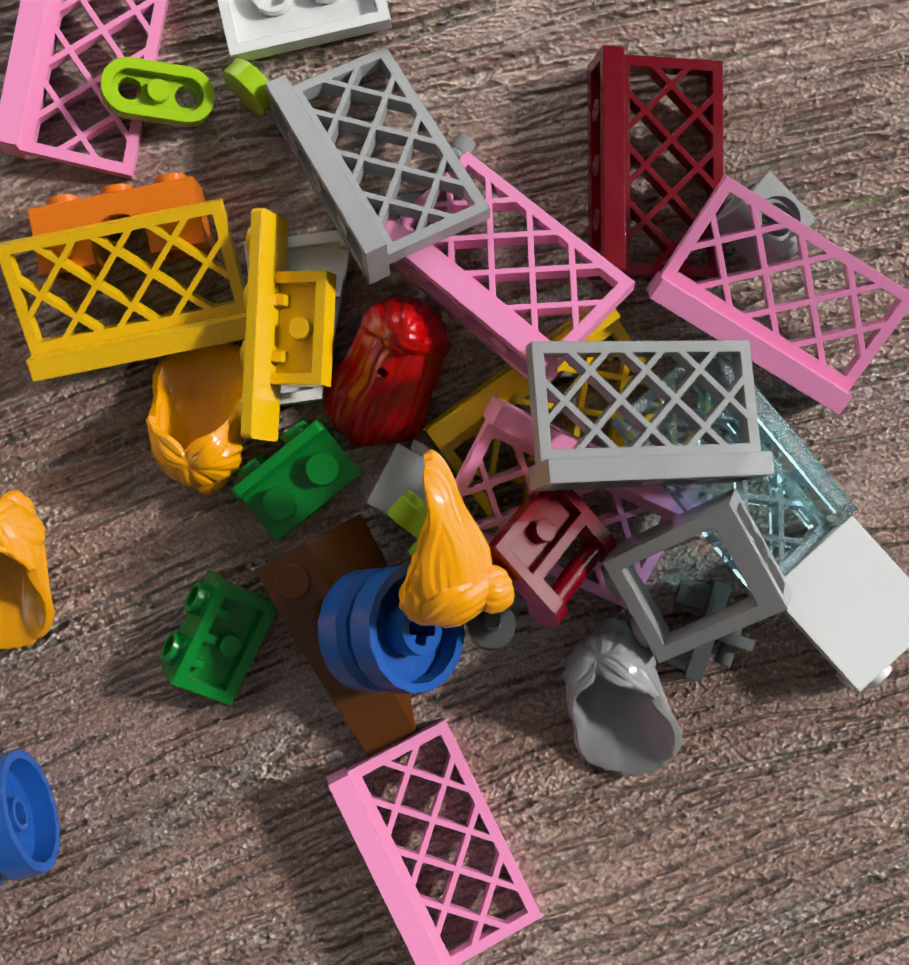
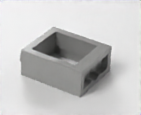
(747, 550)

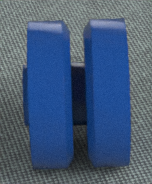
(373, 642)
(26, 818)

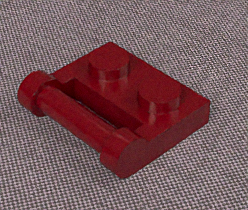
(535, 542)

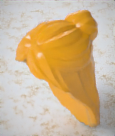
(196, 416)
(453, 566)
(24, 579)

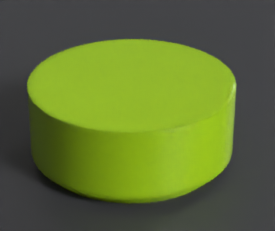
(247, 85)

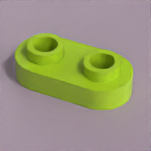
(157, 87)

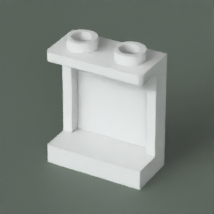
(851, 604)

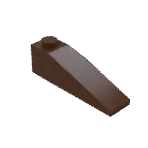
(298, 587)

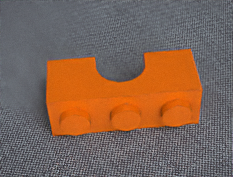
(118, 202)

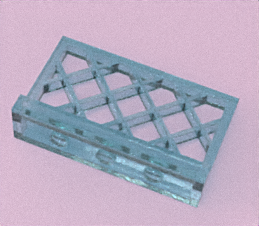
(797, 481)

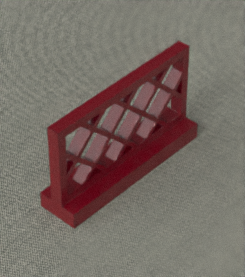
(611, 154)

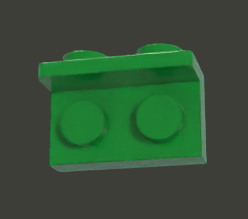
(296, 478)
(216, 638)

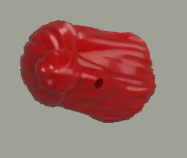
(388, 373)

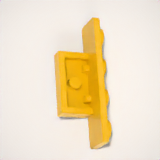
(286, 327)

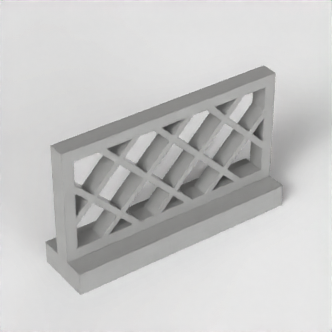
(340, 189)
(639, 464)

